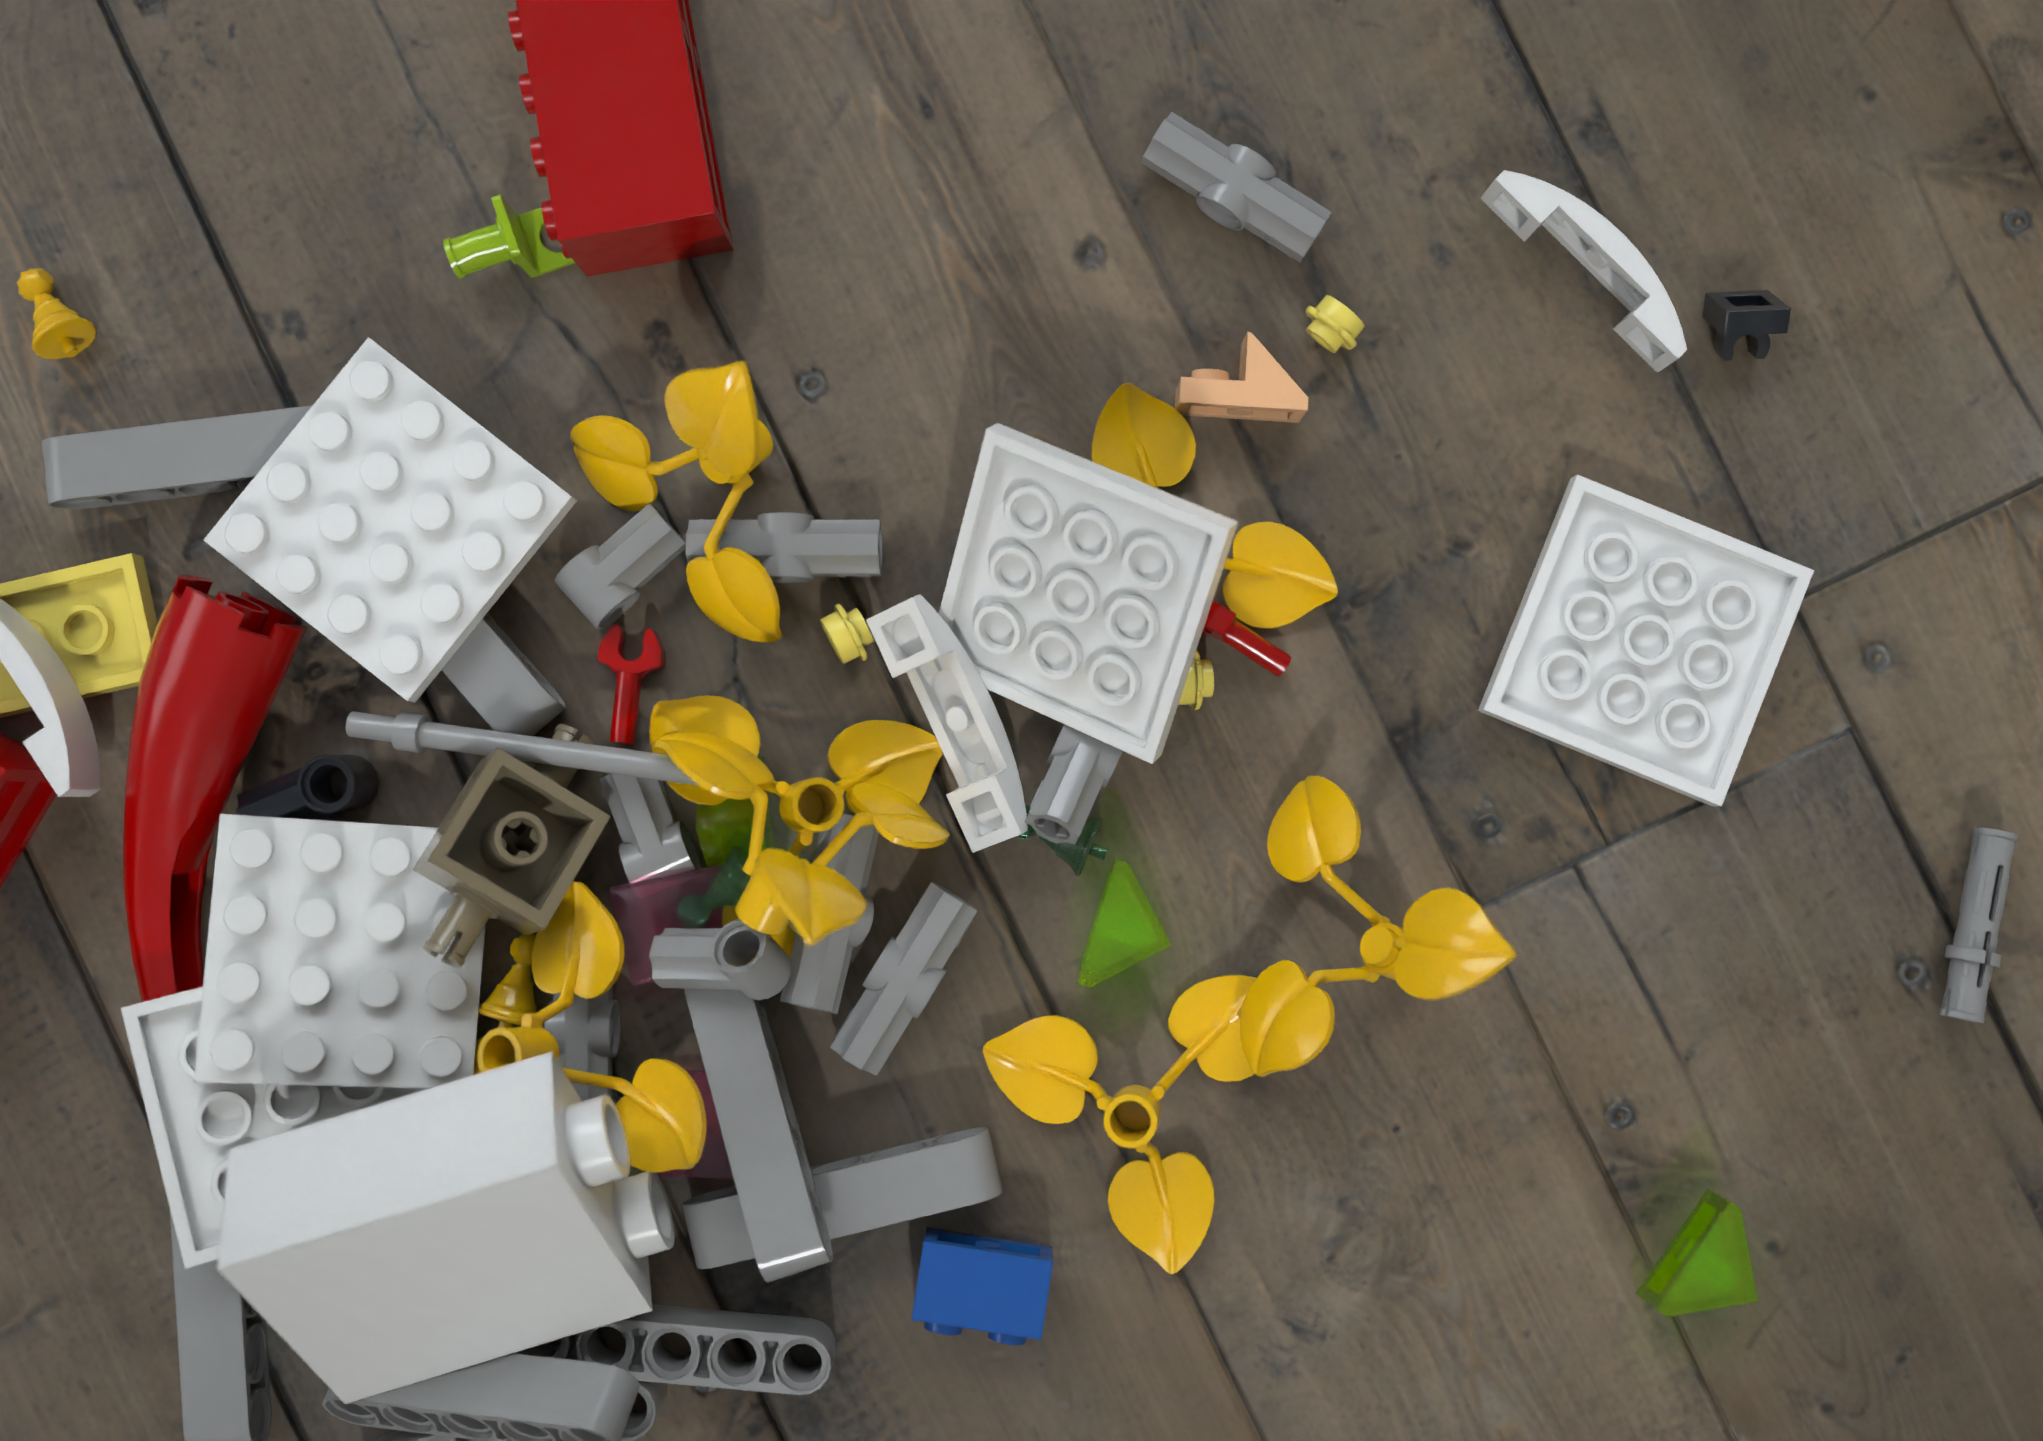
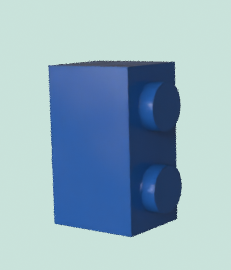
(982, 1286)

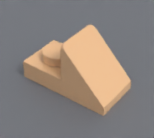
(1260, 393)

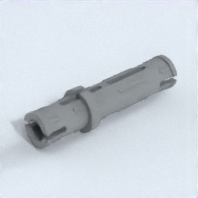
(1978, 925)

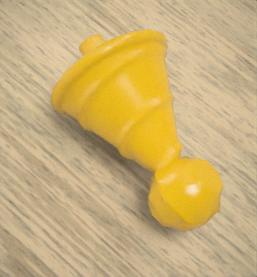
(57, 328)
(515, 992)

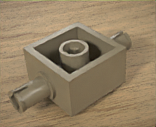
(471, 857)

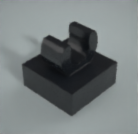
(1745, 314)

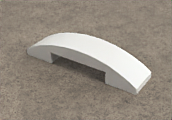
(1604, 251)
(961, 716)
(67, 743)

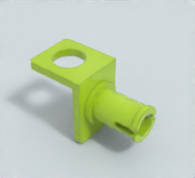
(510, 238)

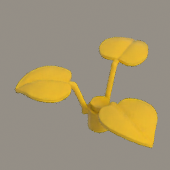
(719, 419)
(1273, 568)
(863, 752)
(781, 883)
(1437, 954)
(584, 956)
(1047, 1069)

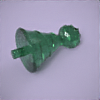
(1075, 855)
(723, 891)

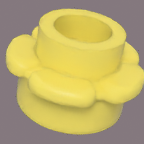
(1333, 324)
(847, 633)
(1198, 683)

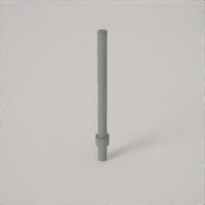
(418, 733)

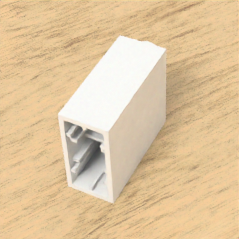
(443, 1228)

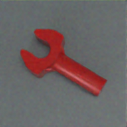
(1222, 625)
(629, 678)

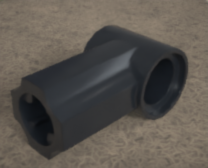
(308, 790)

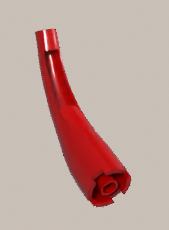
(192, 727)

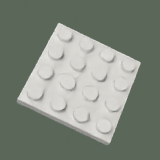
(390, 520)
(1082, 589)
(1646, 640)
(325, 962)
(203, 1120)

